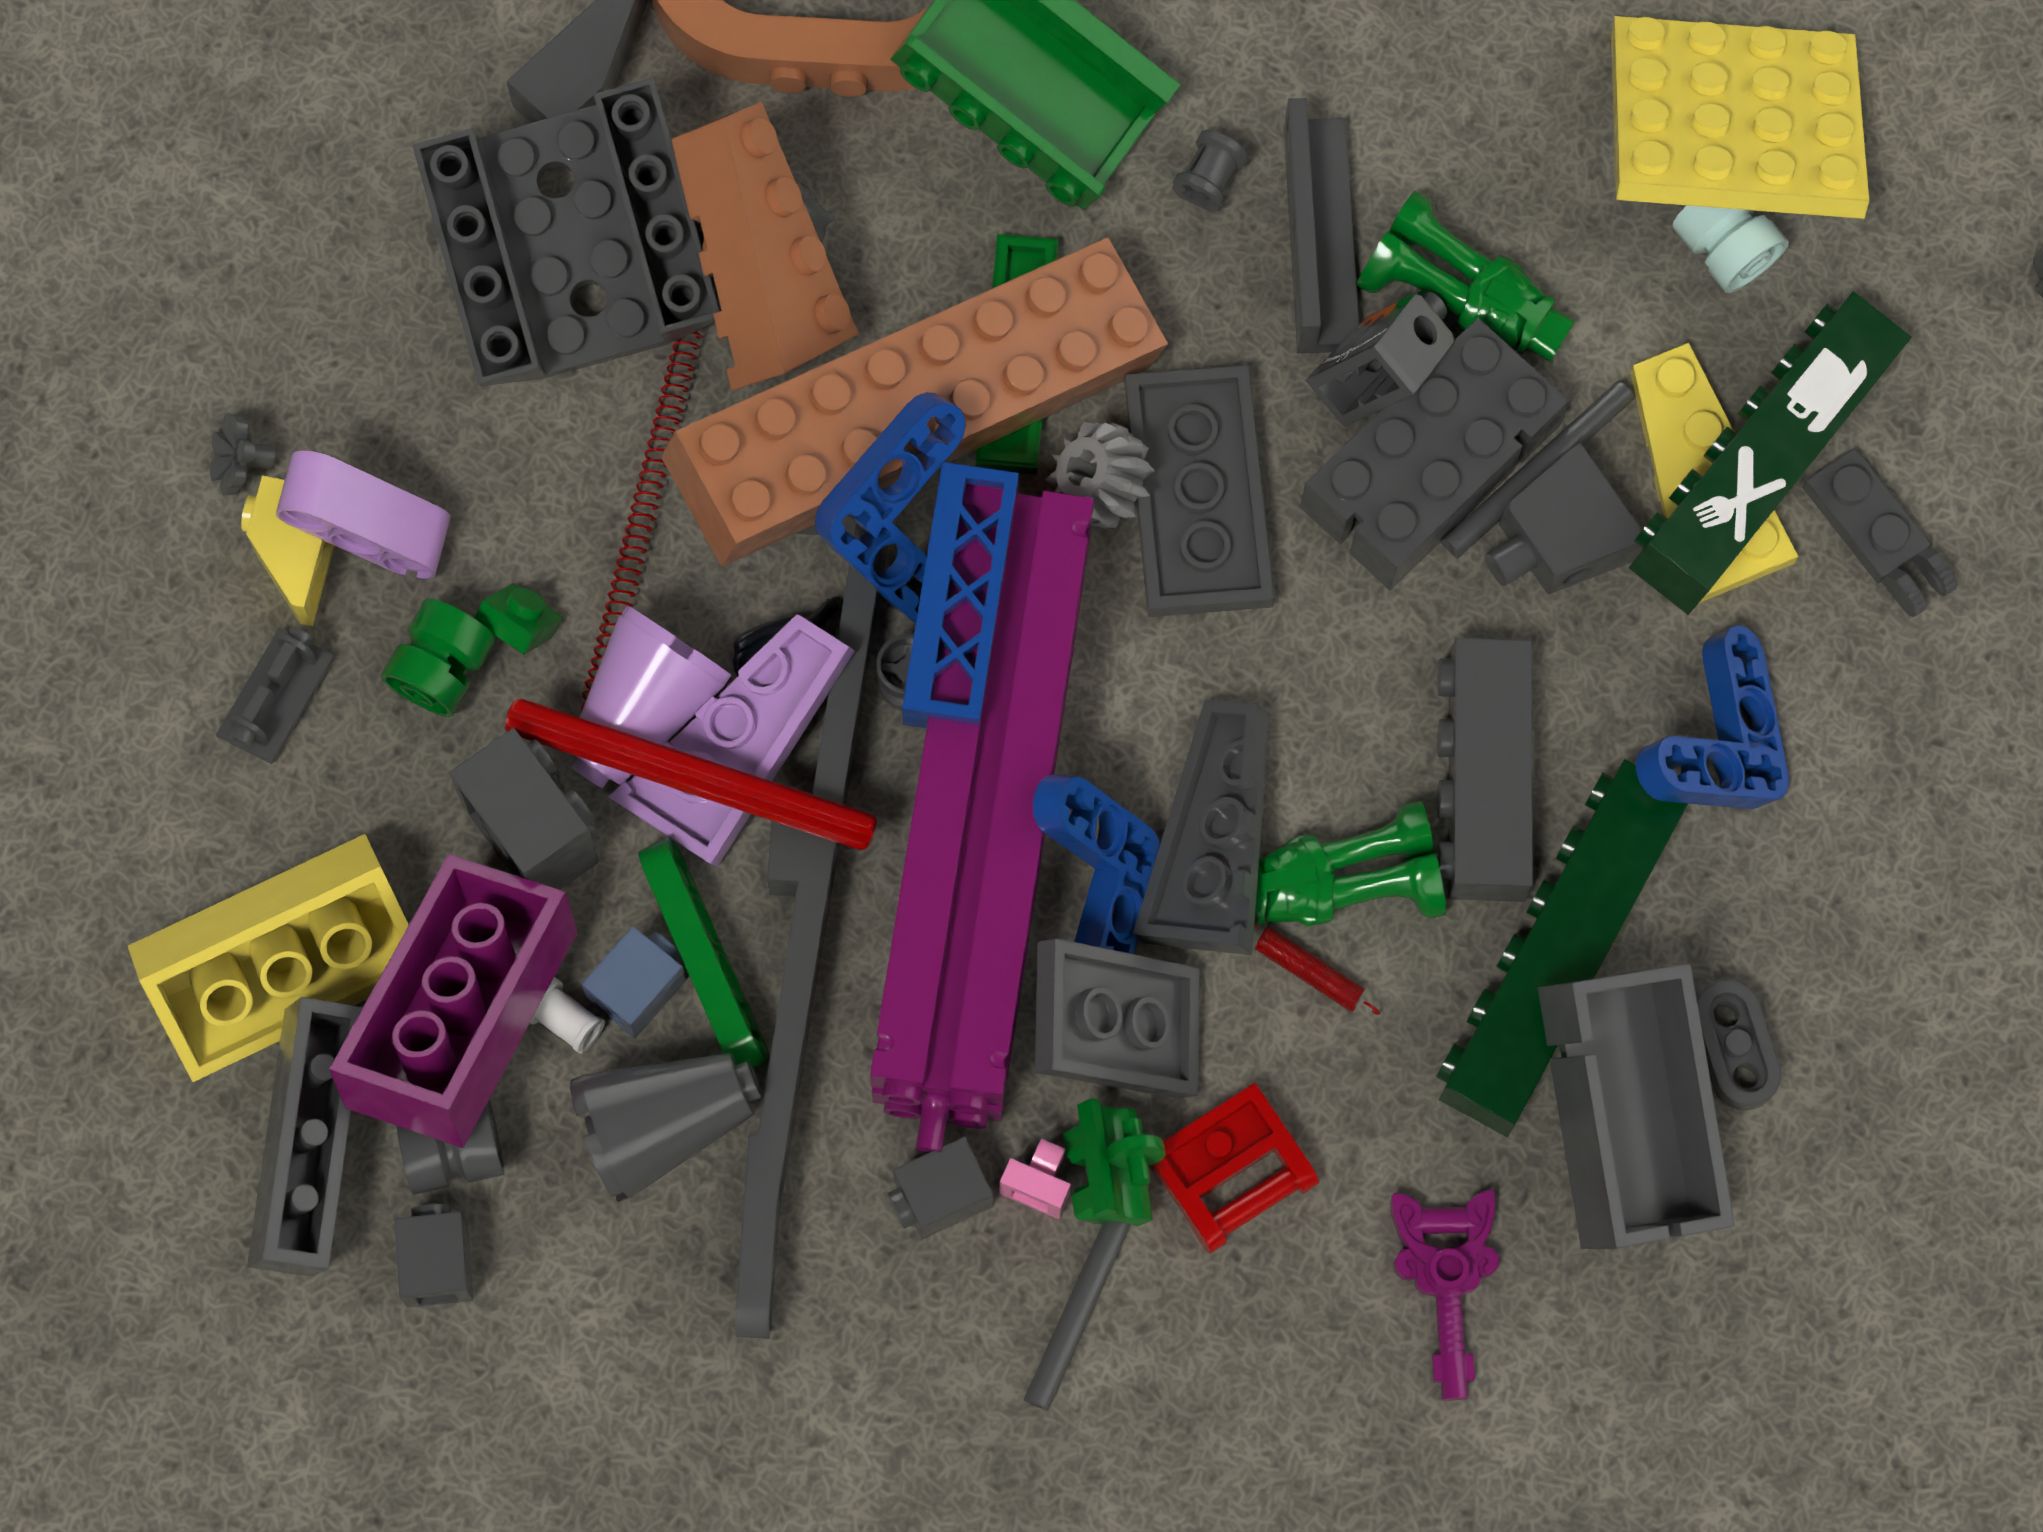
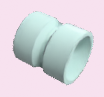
(1736, 242)

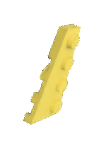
(1679, 426)

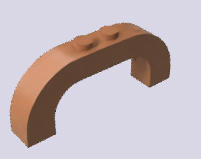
(787, 49)

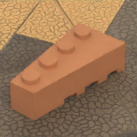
(760, 248)

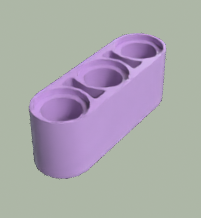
(362, 514)

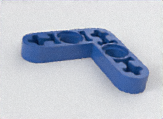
(877, 507)
(1729, 661)
(1118, 874)

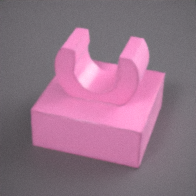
(1037, 1183)

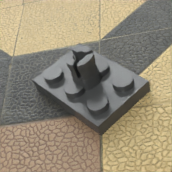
(1117, 1019)

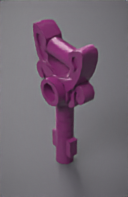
(1446, 1275)

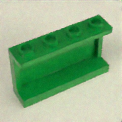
(1040, 84)

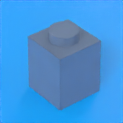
(635, 980)

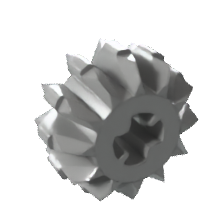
(1105, 466)

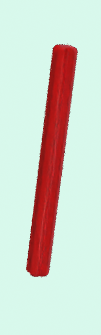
(691, 774)

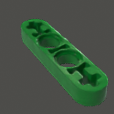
(703, 953)

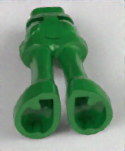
(1497, 290)
(1301, 884)

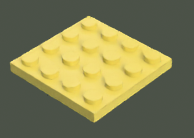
(1738, 117)

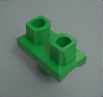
(1116, 1162)

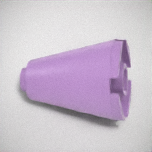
(646, 687)

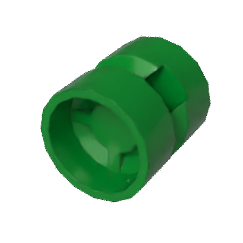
(435, 662)

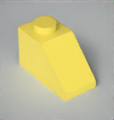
(290, 556)

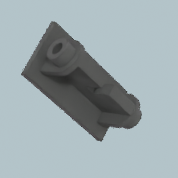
(276, 694)

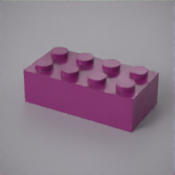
(454, 1000)

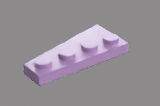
(746, 729)

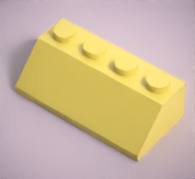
(240, 963)

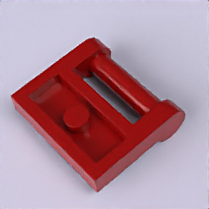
(1220, 1149)

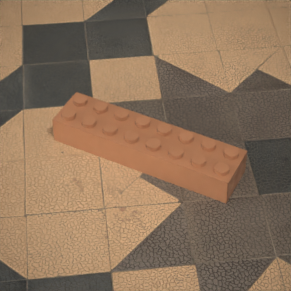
(997, 357)

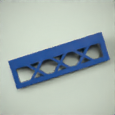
(935, 589)

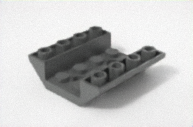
(525, 254)

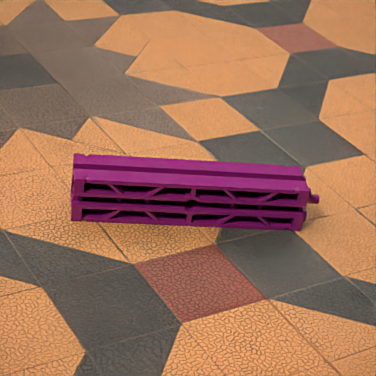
(974, 831)

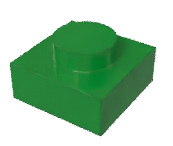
(519, 618)

